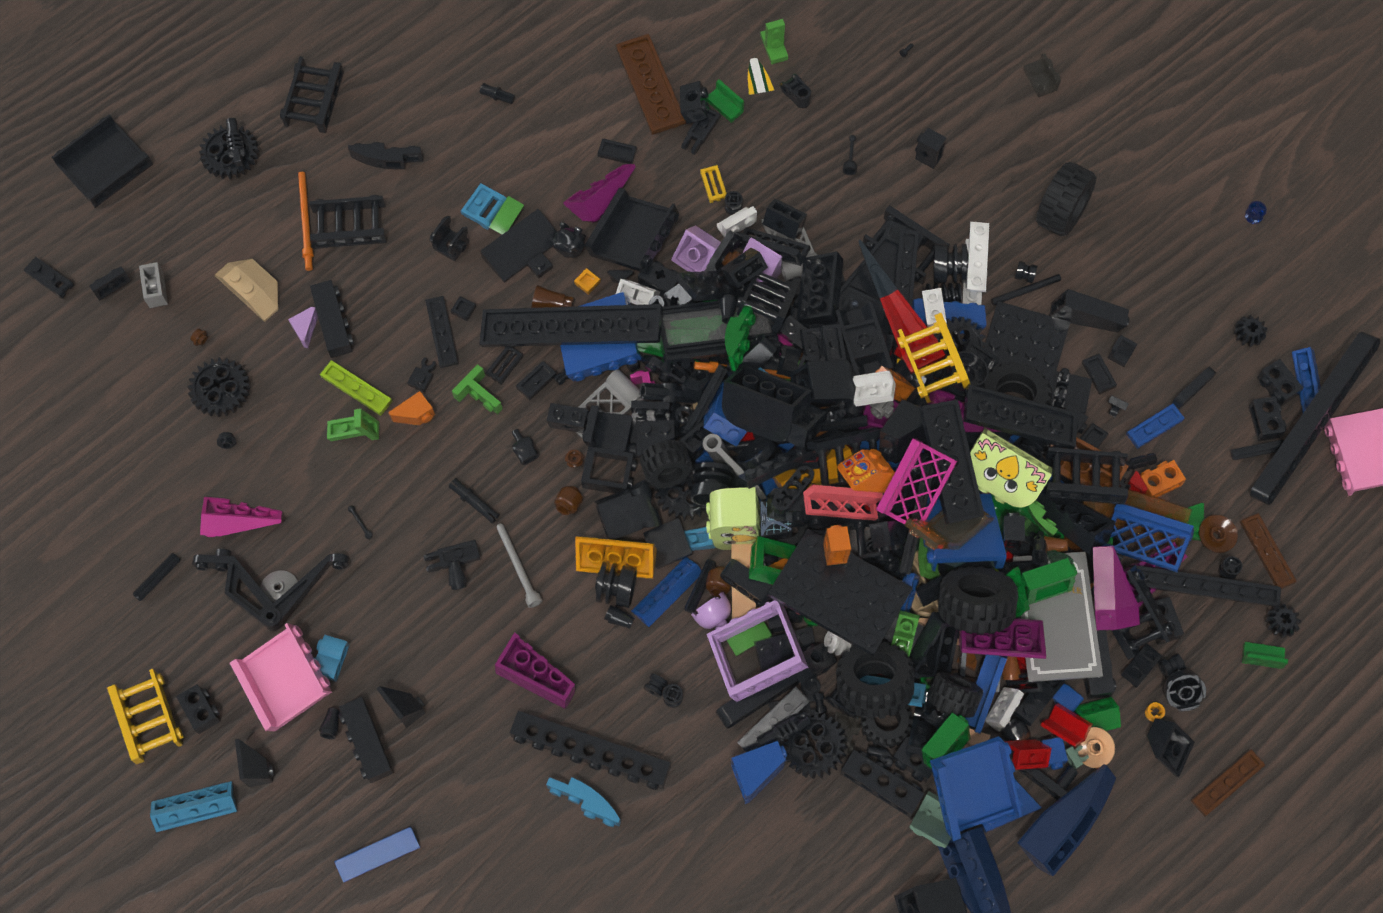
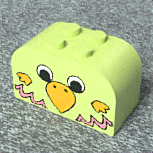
(1007, 470)
(733, 517)

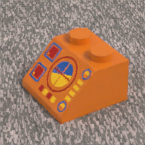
(867, 471)

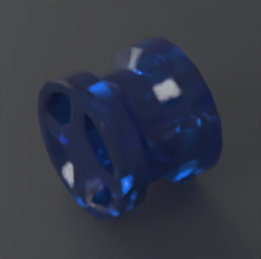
(1258, 208)

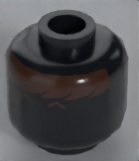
(1015, 730)

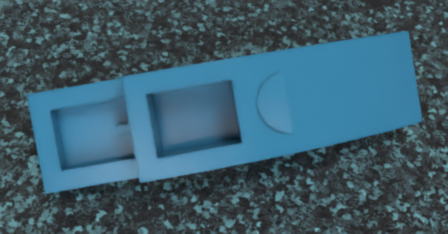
(592, 802)

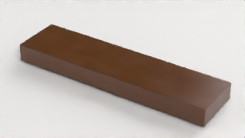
(1268, 551)
(1228, 783)

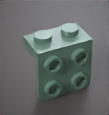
(929, 821)

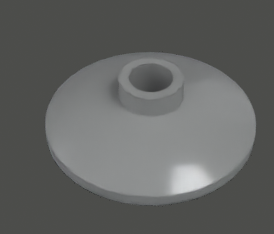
(276, 578)

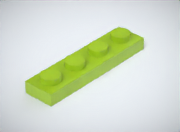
(356, 388)

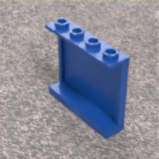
(594, 359)
(982, 547)
(976, 785)

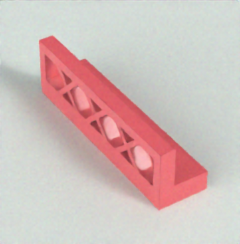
(841, 495)

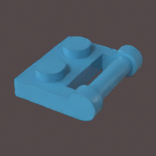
(479, 203)

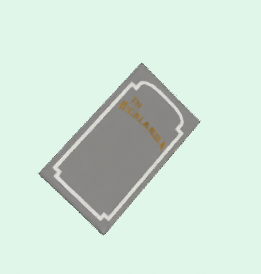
(1068, 630)

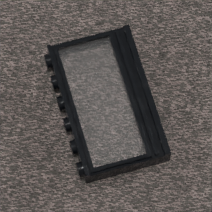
(698, 332)

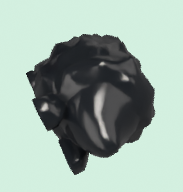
(569, 241)

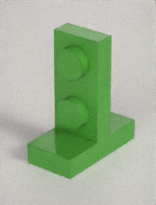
(774, 41)
(471, 386)
(355, 426)

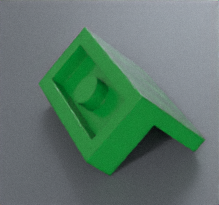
(726, 101)
(1264, 655)
(1101, 713)

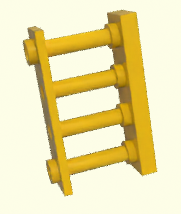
(951, 360)
(124, 714)

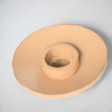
(1106, 752)

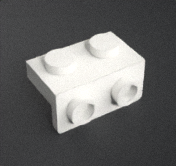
(738, 221)
(874, 388)

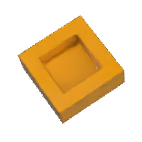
(587, 281)

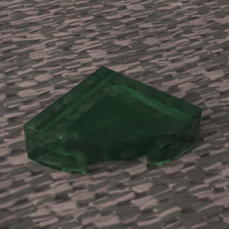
(1055, 556)

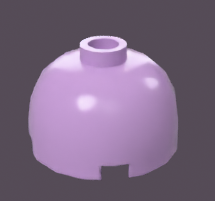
(713, 612)

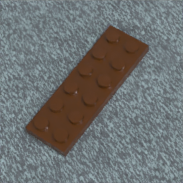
(650, 84)

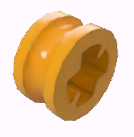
(1149, 716)

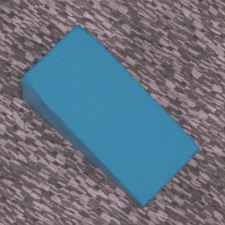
(699, 539)

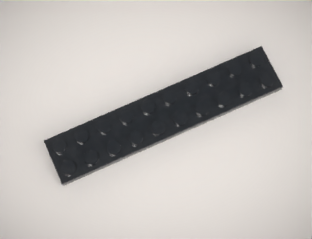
(571, 325)

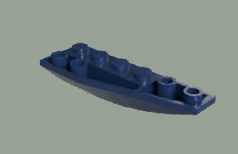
(1067, 822)
(976, 873)

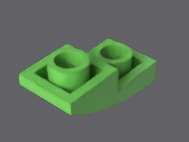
(506, 215)
(1037, 512)
(924, 566)
(905, 631)
(744, 640)

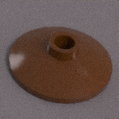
(1223, 528)

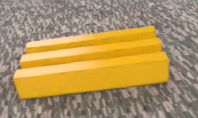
(717, 196)

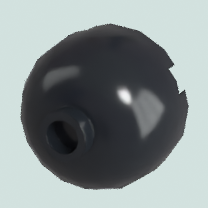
(1184, 690)

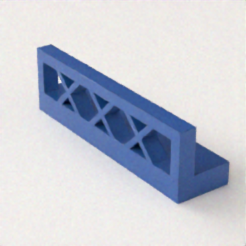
(988, 682)

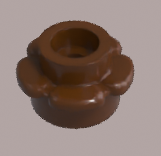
(199, 337)
(574, 454)

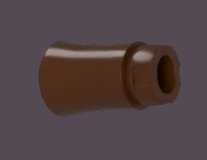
(548, 298)

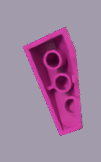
(224, 518)

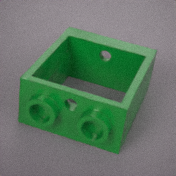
(763, 545)
(1049, 580)
(948, 739)

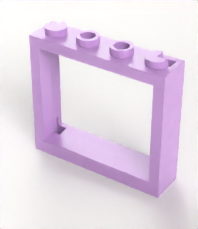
(768, 677)

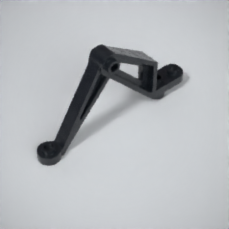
(272, 614)

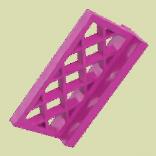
(904, 471)

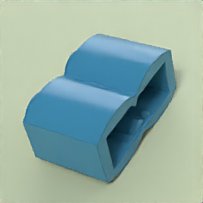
(331, 656)

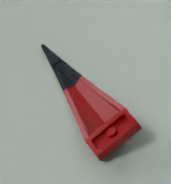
(900, 314)

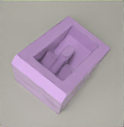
(304, 325)

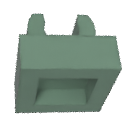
(1074, 759)

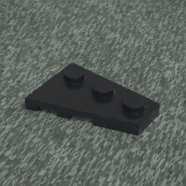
(778, 649)

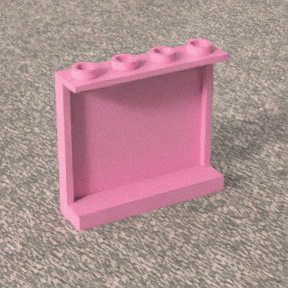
(1358, 449)
(281, 678)

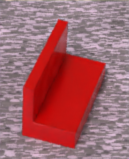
(1067, 725)
(1030, 754)

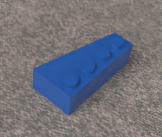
(971, 311)

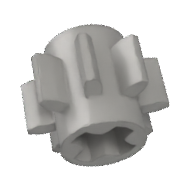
(882, 409)

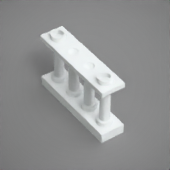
(977, 263)

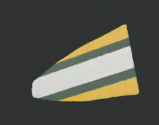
(758, 78)

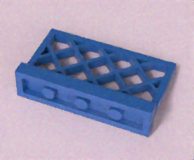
(1157, 524)

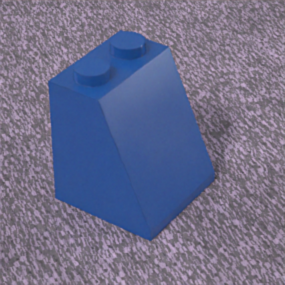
(718, 424)
(757, 768)

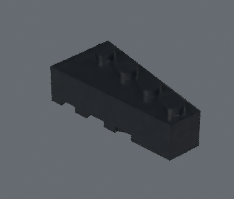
(1078, 522)

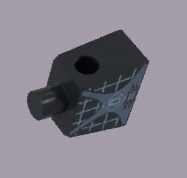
(774, 529)

